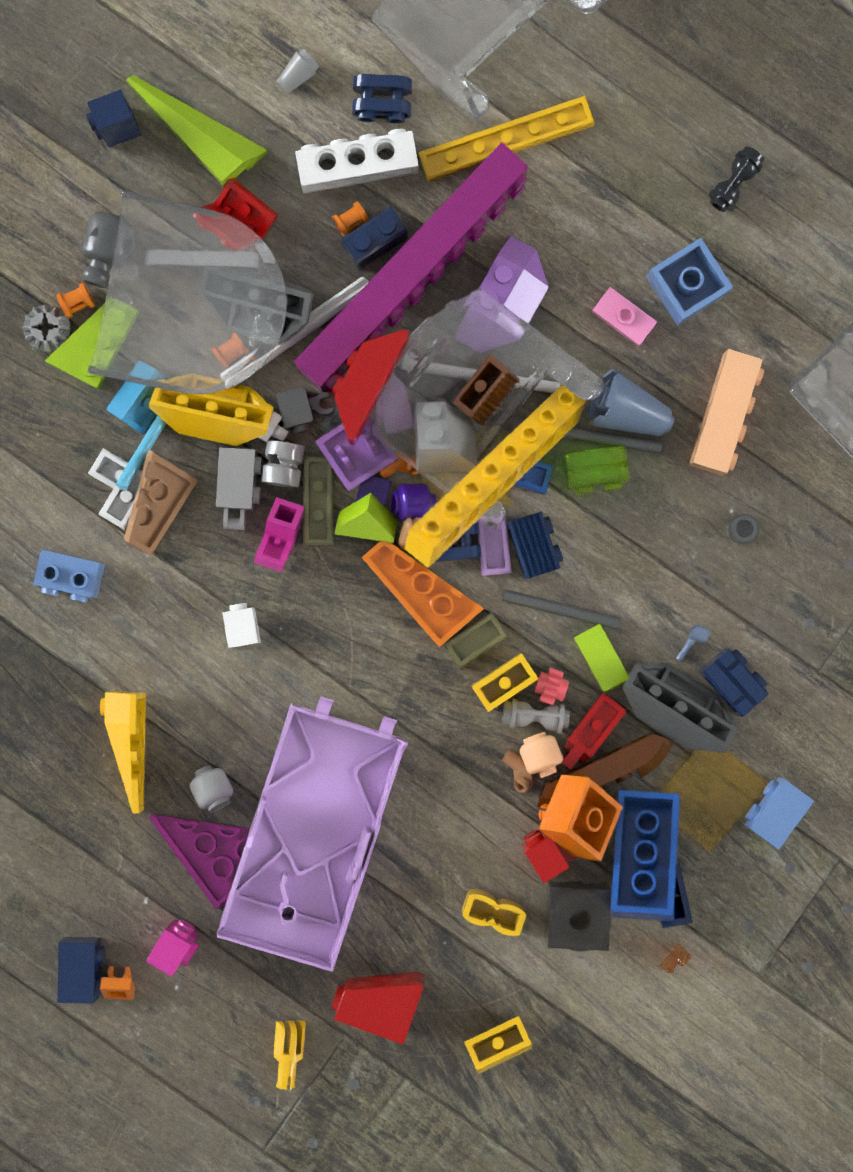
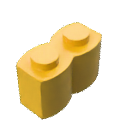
(485, 910)

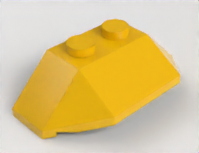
(221, 416)

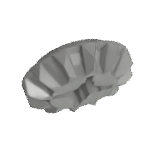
(55, 336)

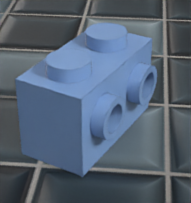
(68, 574)
(778, 812)

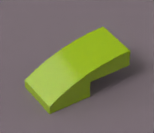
(601, 658)

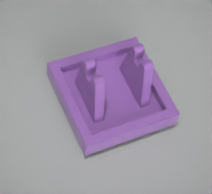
(356, 462)

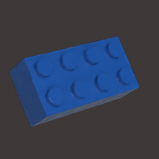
(646, 856)

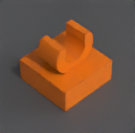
(118, 988)

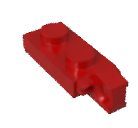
(592, 730)

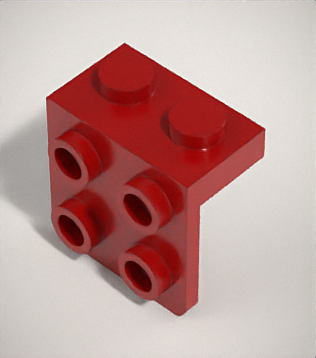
(245, 207)

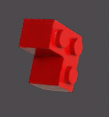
(545, 855)

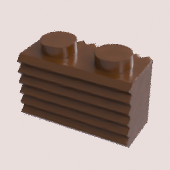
(486, 390)

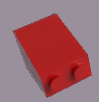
(379, 1003)

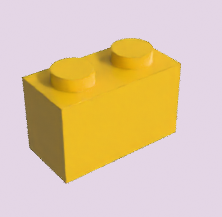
(504, 682)
(498, 1044)

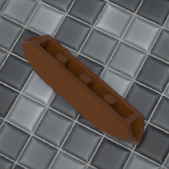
(640, 755)

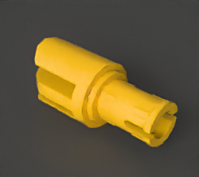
(288, 1051)

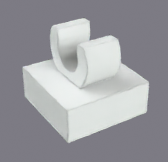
(274, 429)

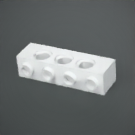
(372, 169)

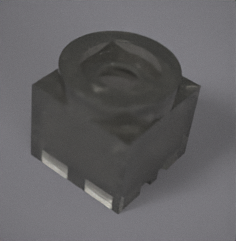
(578, 915)

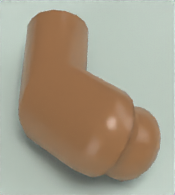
(408, 523)
(522, 779)

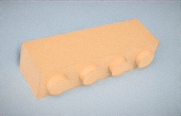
(726, 412)

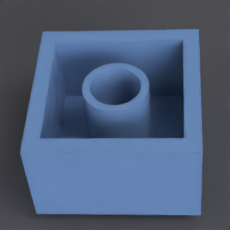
(689, 281)

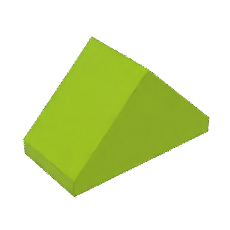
(367, 520)

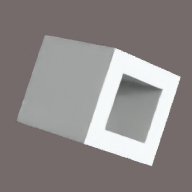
(241, 625)

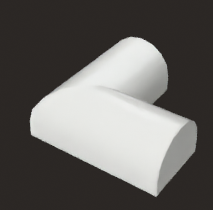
(119, 503)

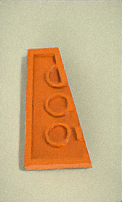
(427, 597)

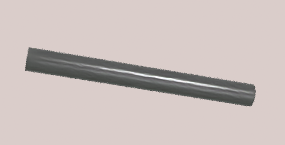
(562, 609)

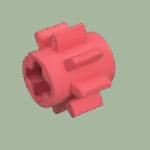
(551, 686)

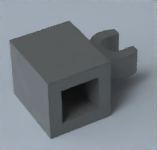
(298, 408)

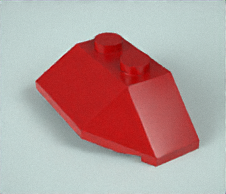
(366, 380)

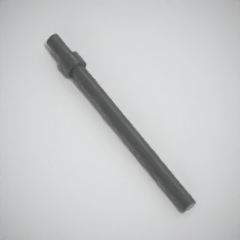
(601, 438)

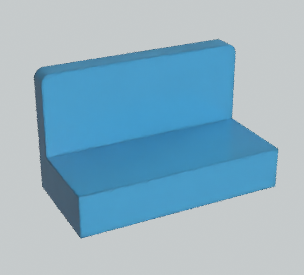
(132, 405)

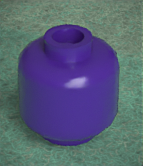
(412, 501)

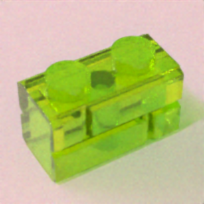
(596, 468)

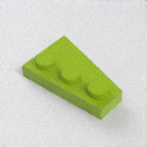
(78, 350)

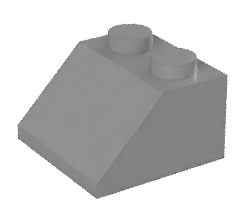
(443, 438)

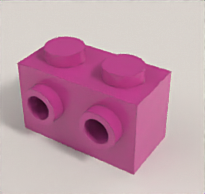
(174, 947)

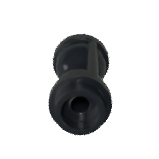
(743, 168)

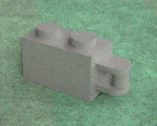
(237, 484)

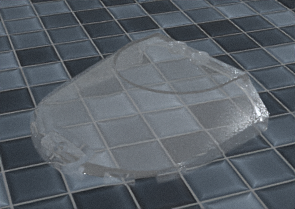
(188, 299)

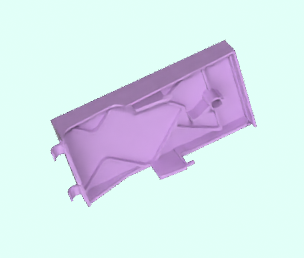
(312, 836)

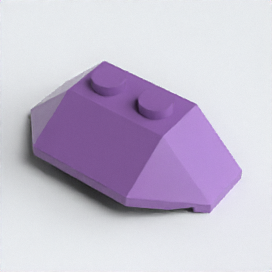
(517, 279)

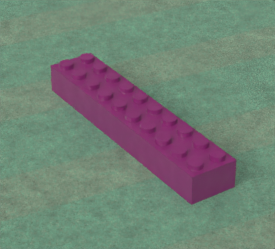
(415, 266)

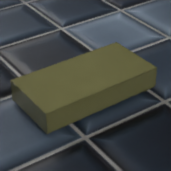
(475, 640)

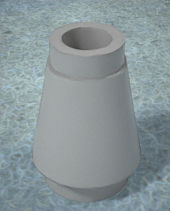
(297, 71)

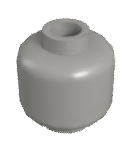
(211, 788)

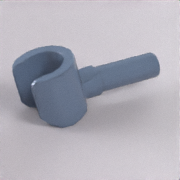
(697, 633)

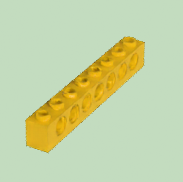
(493, 476)

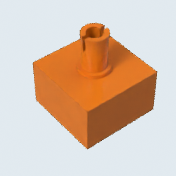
(580, 817)

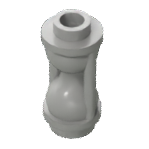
(522, 714)

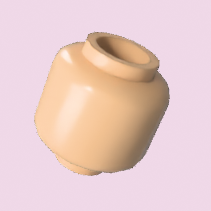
(541, 754)

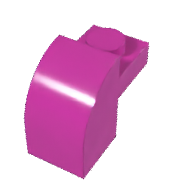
(280, 534)

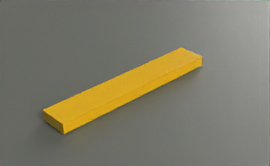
(515, 134)

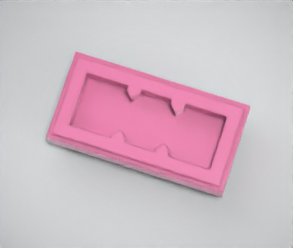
(624, 316)

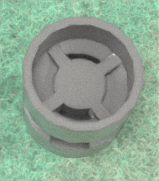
(282, 464)

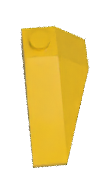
(126, 729)

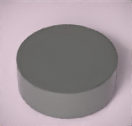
(743, 528)

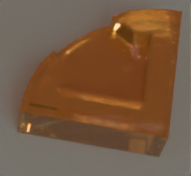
(677, 956)

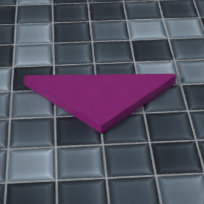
(206, 850)

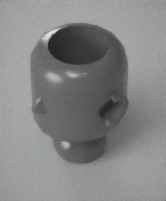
(99, 248)

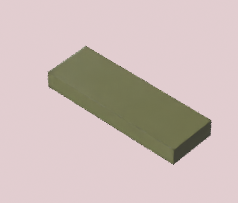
(317, 501)

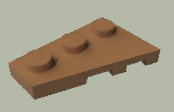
(157, 502)

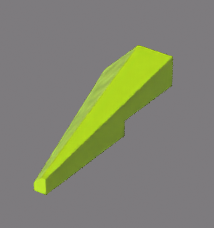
(215, 145)

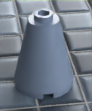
(629, 408)

